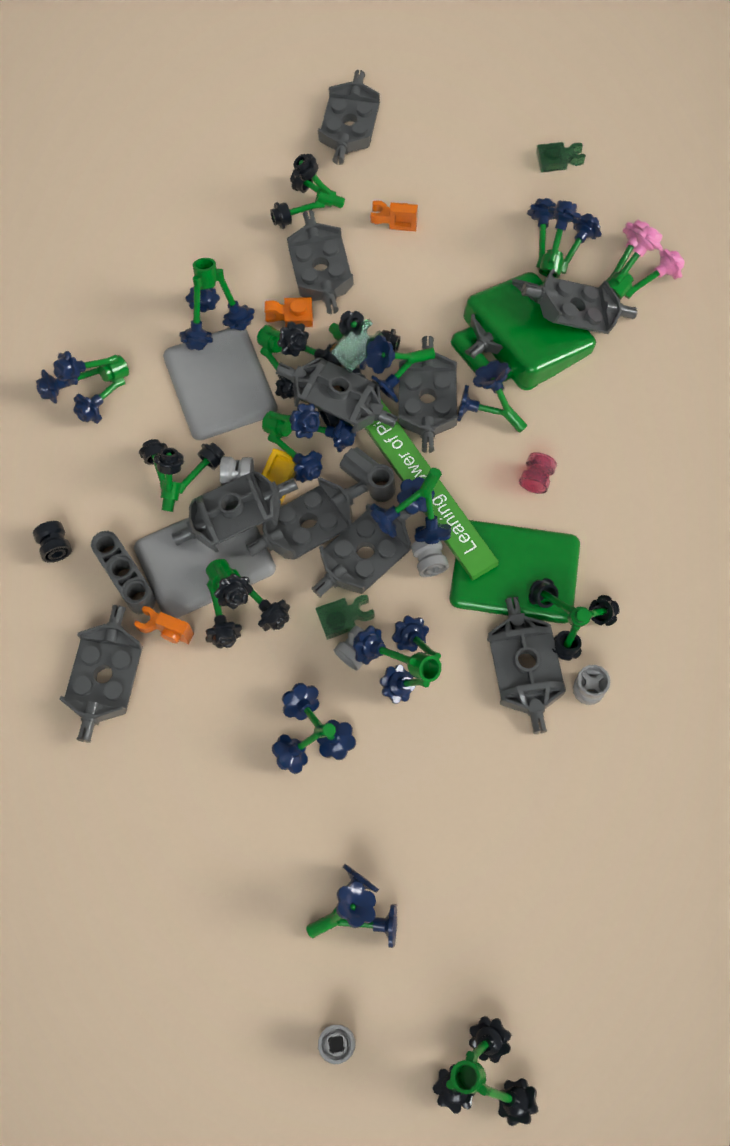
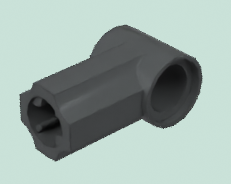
(364, 468)

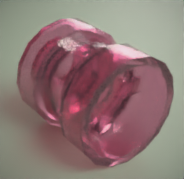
(538, 471)

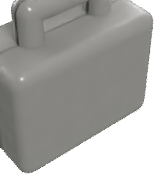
(220, 384)
(179, 571)

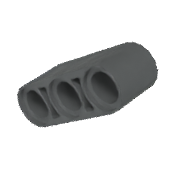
(118, 560)

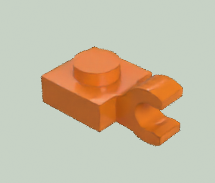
(399, 215)
(294, 309)
(170, 627)

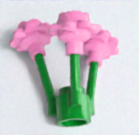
(640, 239)

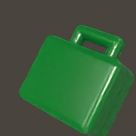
(530, 343)
(523, 559)

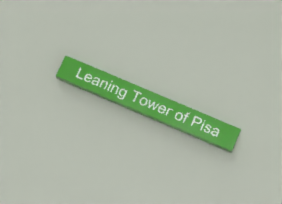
(409, 464)

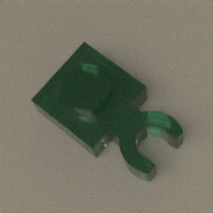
(556, 157)
(353, 348)
(339, 617)

